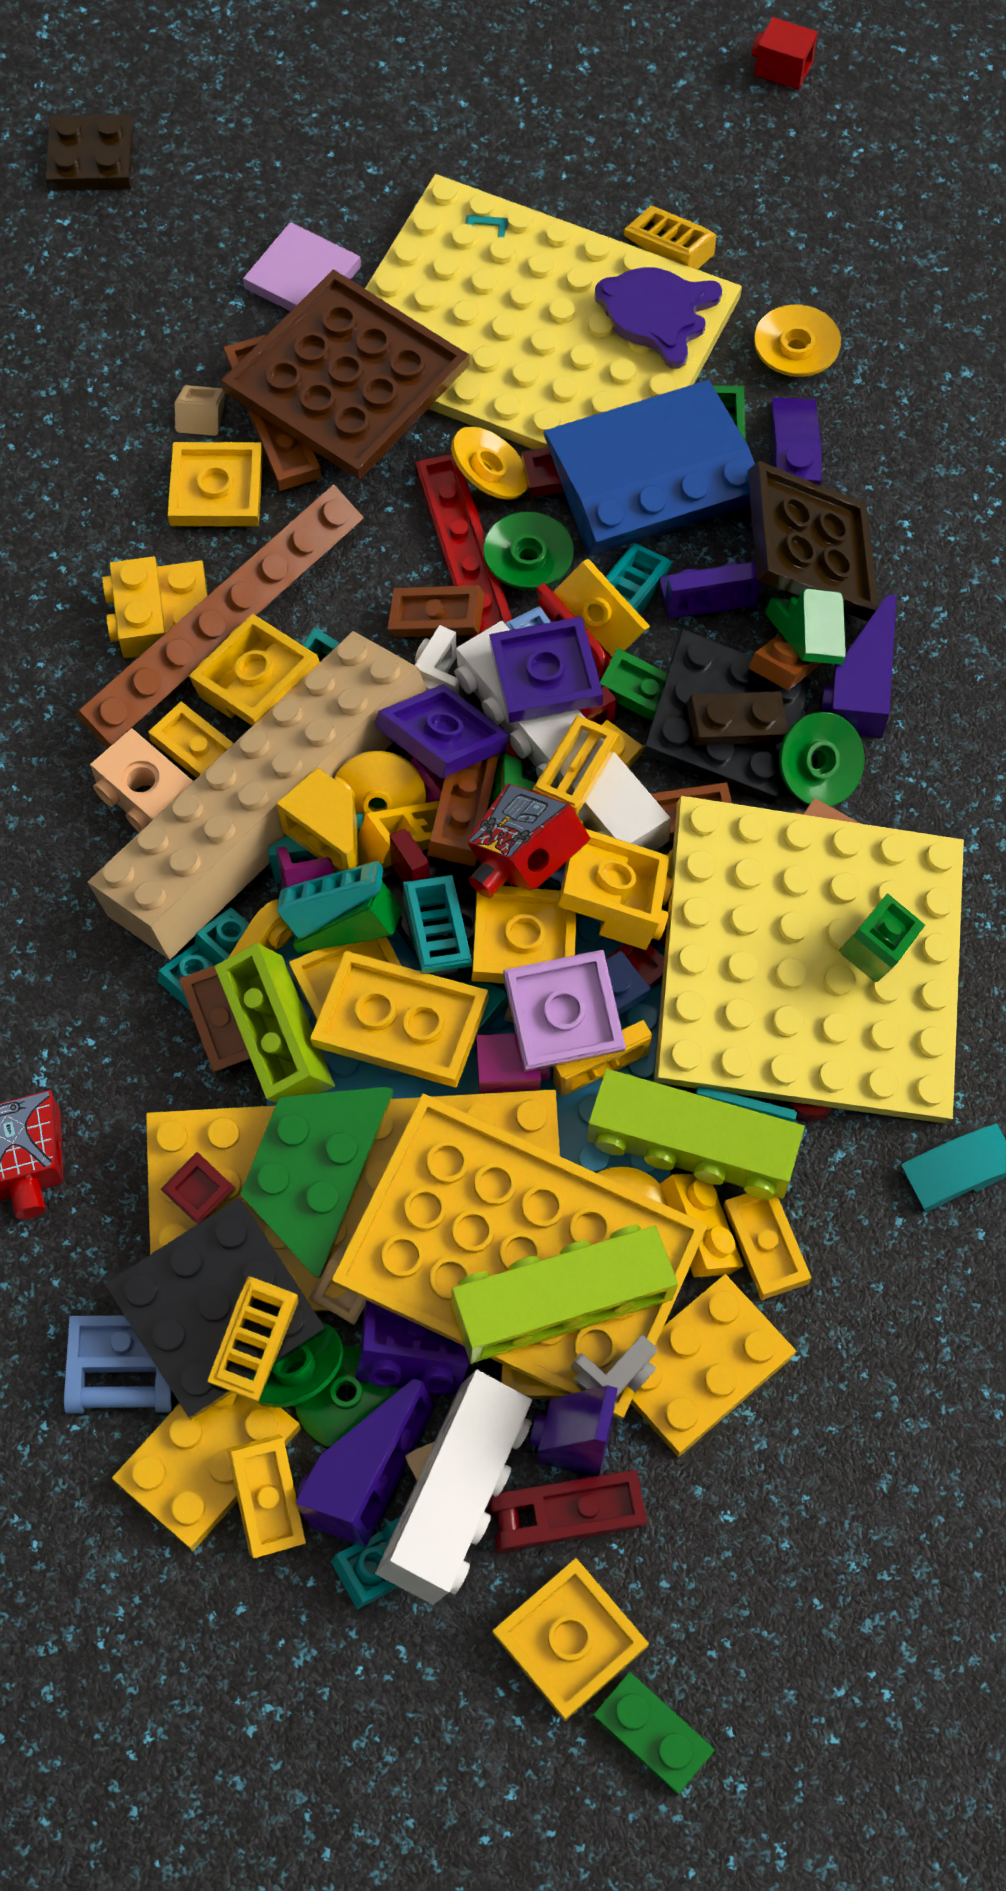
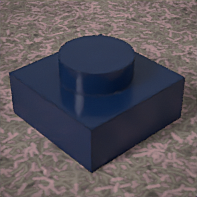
(626, 982)

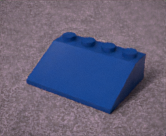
(651, 466)

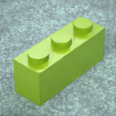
(273, 1023)

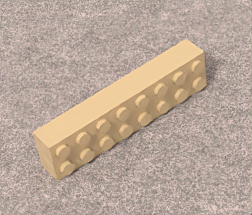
(222, 824)

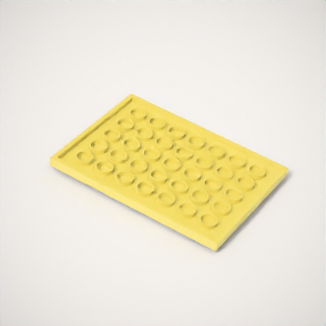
(529, 313)

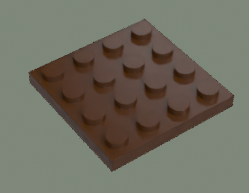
(345, 373)

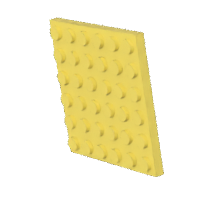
(757, 973)

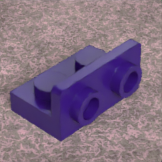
(710, 589)
(401, 1350)

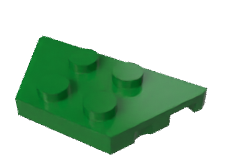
(313, 1166)

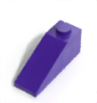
(796, 438)
(864, 679)
(576, 1430)
(363, 1467)

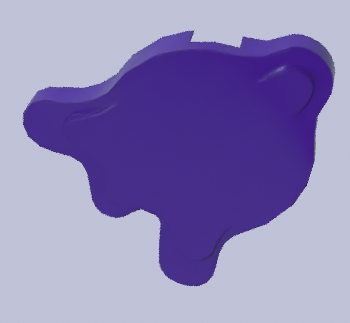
(657, 309)

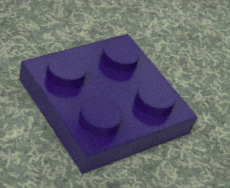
(545, 669)
(442, 730)

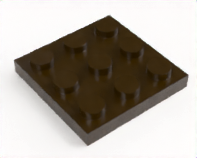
(811, 539)

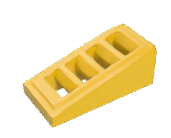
(698, 239)
(272, 1295)

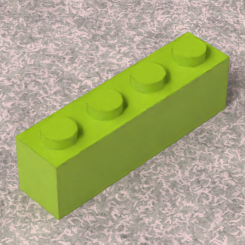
(694, 1134)
(562, 1292)

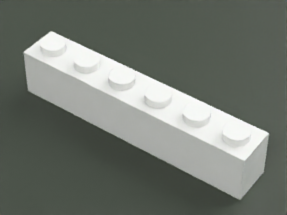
(618, 801)

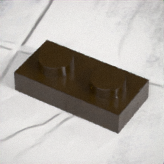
(737, 718)

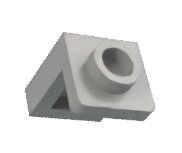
(629, 1371)

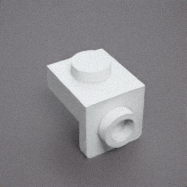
(435, 659)

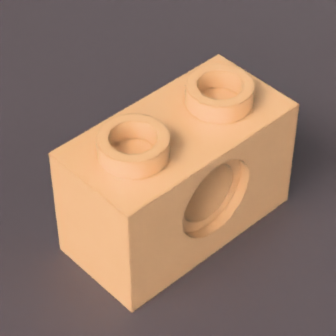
(134, 764)

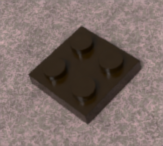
(89, 152)

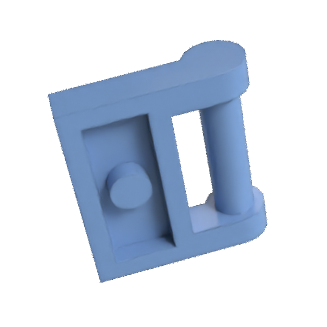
(110, 1346)

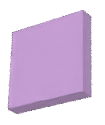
(297, 265)
(564, 1010)

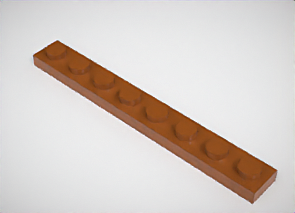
(213, 619)

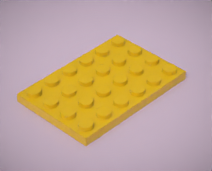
(476, 1202)

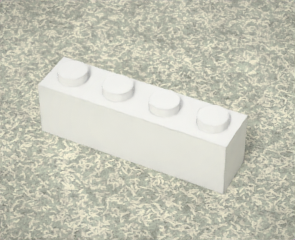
(454, 1489)

